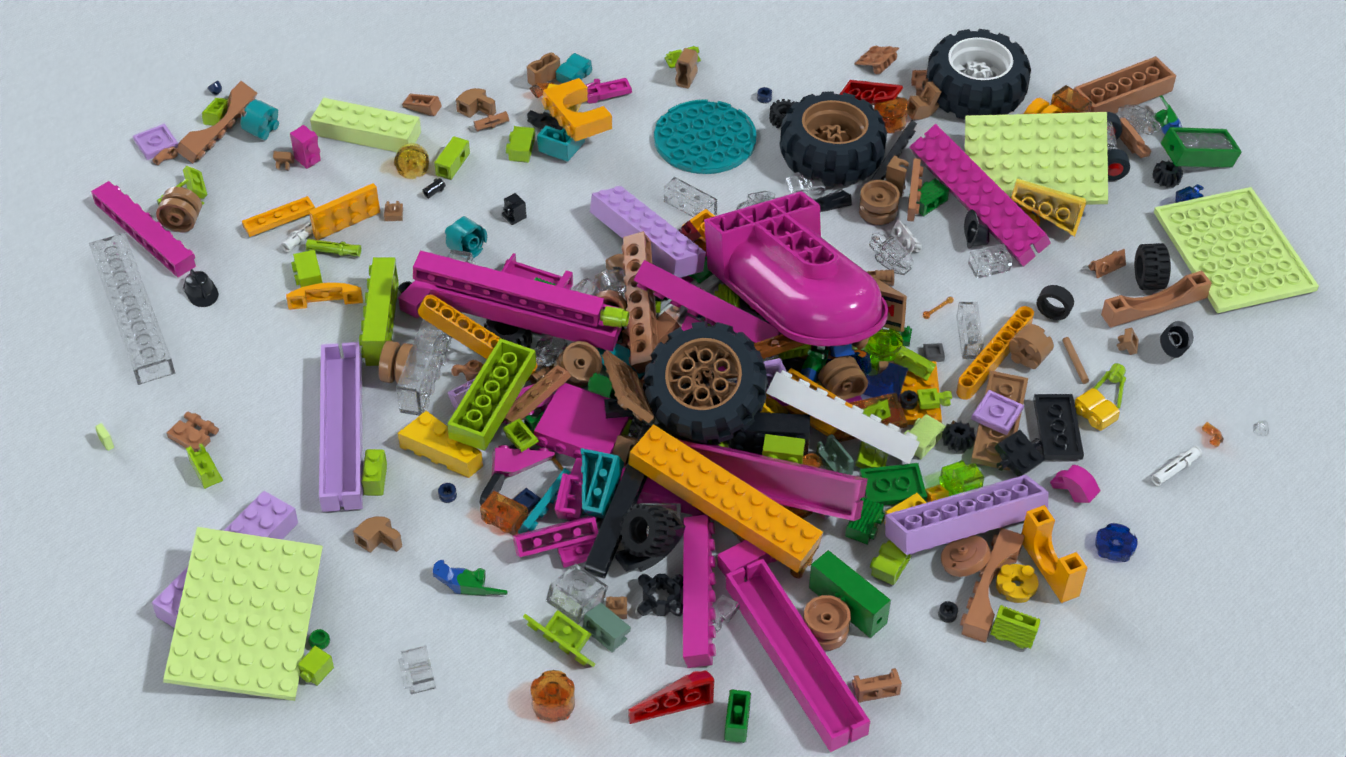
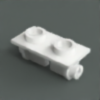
(905, 237)

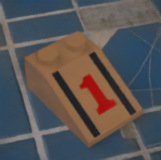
(896, 306)

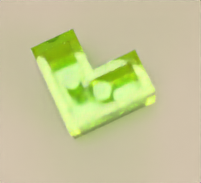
(961, 477)

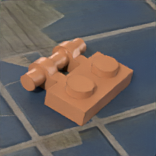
(187, 435)

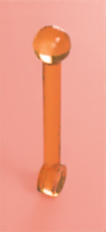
(926, 315)

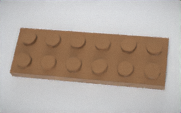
(627, 387)
(986, 439)

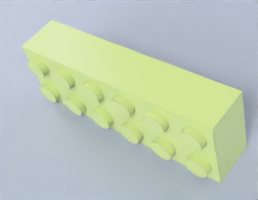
(364, 125)

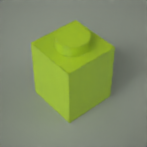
(315, 666)

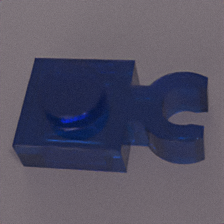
(1189, 193)

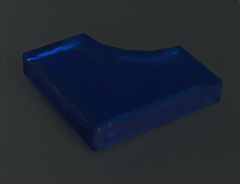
(887, 382)

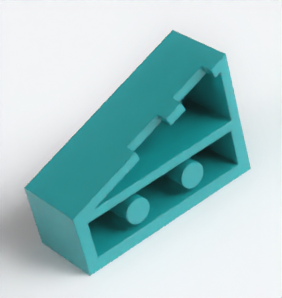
(600, 481)

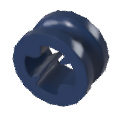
(764, 95)
(449, 497)

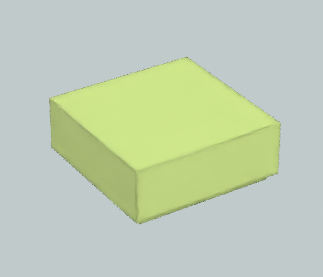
(104, 436)

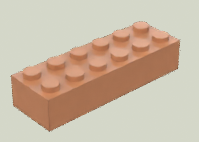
(1128, 86)

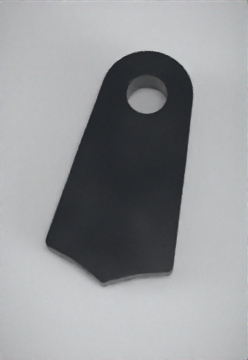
(834, 200)

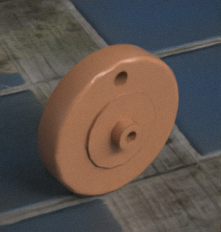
(965, 556)

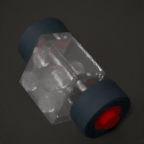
(1117, 159)

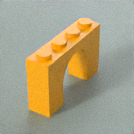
(577, 124)
(1062, 574)

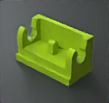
(204, 466)

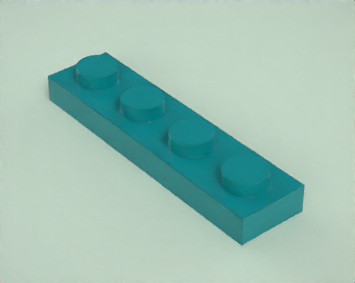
(541, 508)

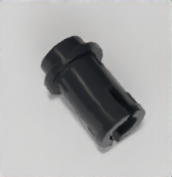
(436, 186)

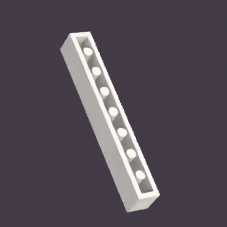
(843, 417)

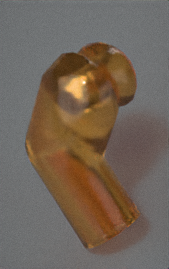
(1216, 434)

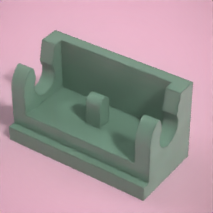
(834, 456)
(606, 627)

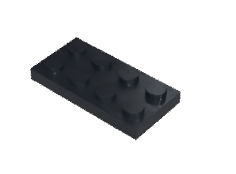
(1058, 427)

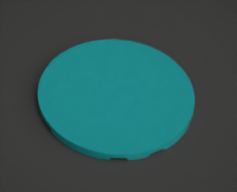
(705, 137)

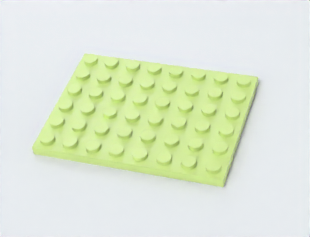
(1043, 149)
(1236, 248)
(244, 614)

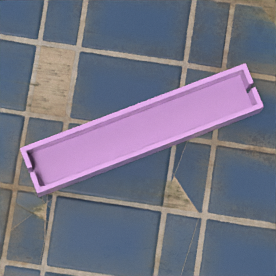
(341, 428)

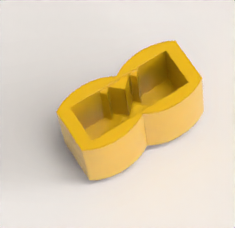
(1096, 409)

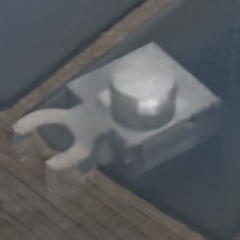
(724, 609)

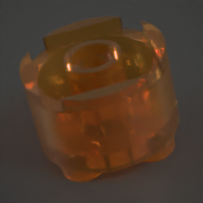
(894, 114)
(553, 696)

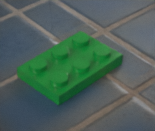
(893, 483)

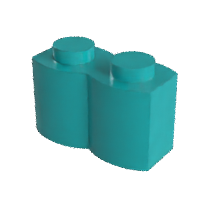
(574, 68)

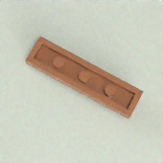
(916, 184)
(537, 394)

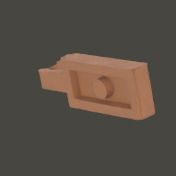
(1133, 140)

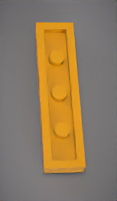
(278, 216)

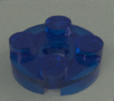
(1114, 552)

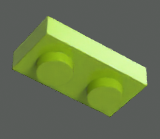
(196, 182)

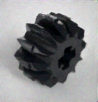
(1167, 174)
(958, 436)

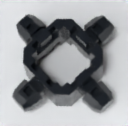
(658, 607)

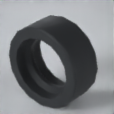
(1059, 293)

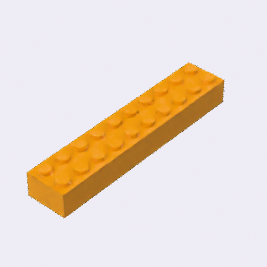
(725, 498)

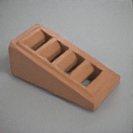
(423, 103)

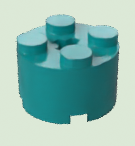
(260, 119)
(466, 236)

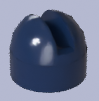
(215, 88)

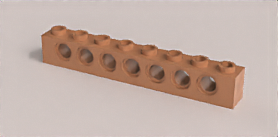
(641, 303)

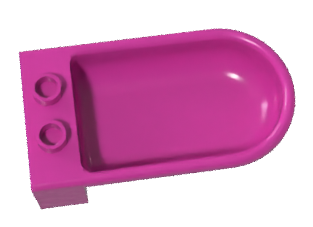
(792, 274)

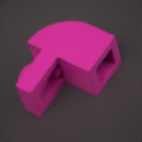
(1078, 482)

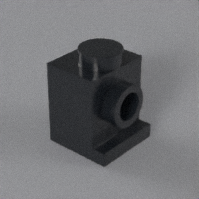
(514, 209)

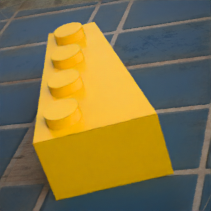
(1055, 206)
(430, 438)

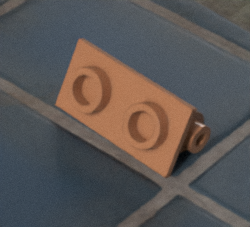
(1108, 263)

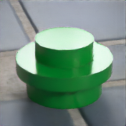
(319, 639)

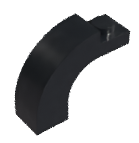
(632, 562)

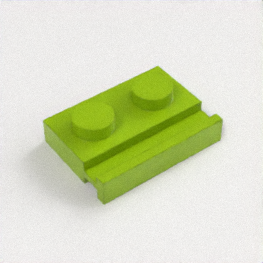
(870, 456)

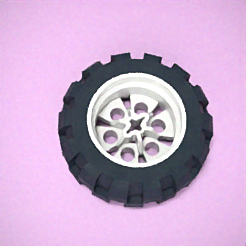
(979, 73)

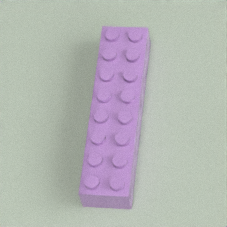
(629, 216)
(964, 514)
(263, 517)

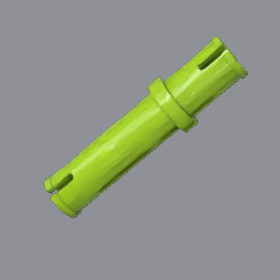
(333, 247)

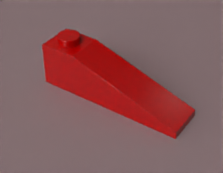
(871, 91)
(684, 694)

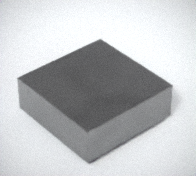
(934, 352)

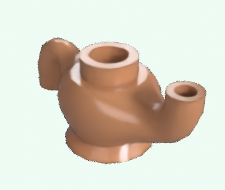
(470, 369)

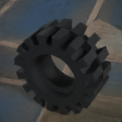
(777, 110)

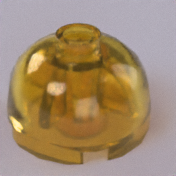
(411, 160)

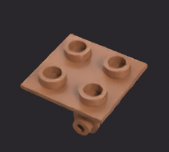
(879, 58)

